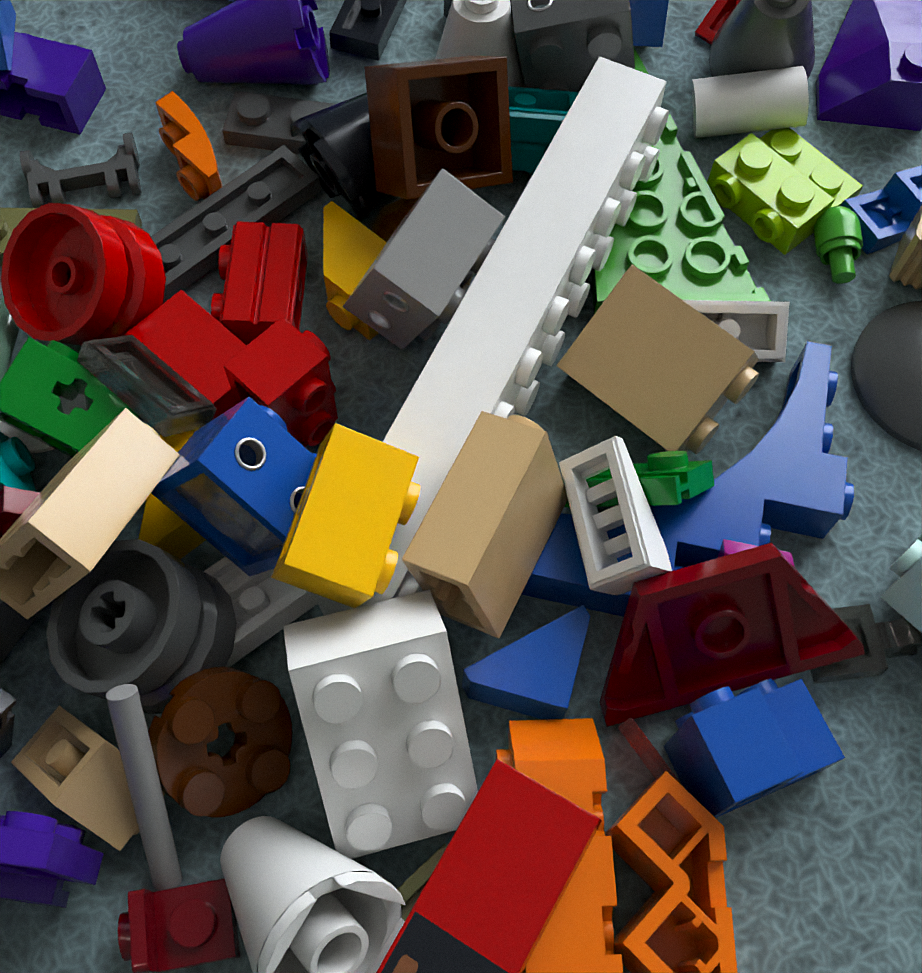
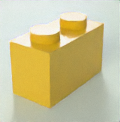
(349, 518)

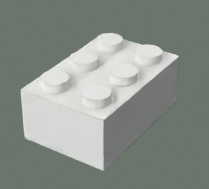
(382, 722)

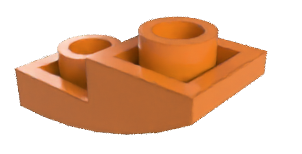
(191, 146)

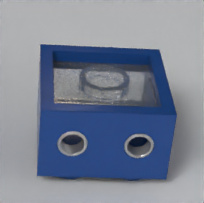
(239, 484)

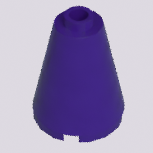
(257, 44)

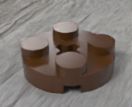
(256, 761)

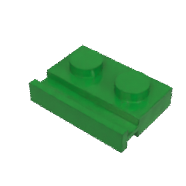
(665, 478)

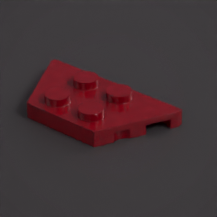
(719, 628)

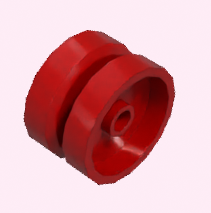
(80, 275)

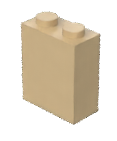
(660, 363)
(81, 513)
(489, 522)

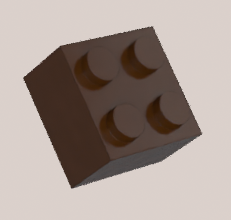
(439, 118)

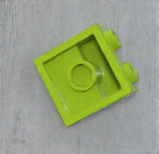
(779, 186)

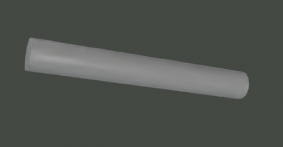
(144, 785)

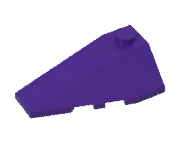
(875, 67)

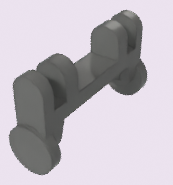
(56, 183)

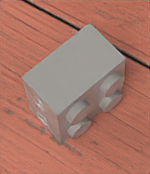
(426, 263)

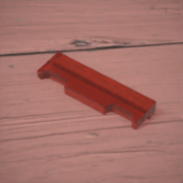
(644, 749)

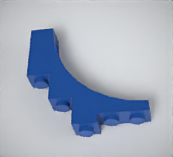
(778, 485)

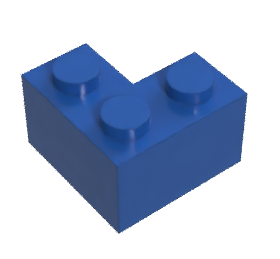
(750, 744)

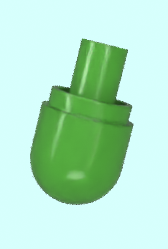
(839, 242)

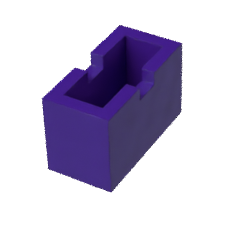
(51, 82)

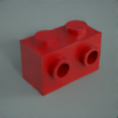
(288, 376)

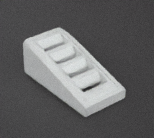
(591, 527)

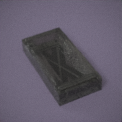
(146, 384)

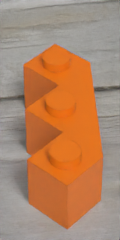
(571, 762)
(681, 857)

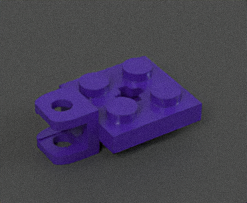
(42, 855)

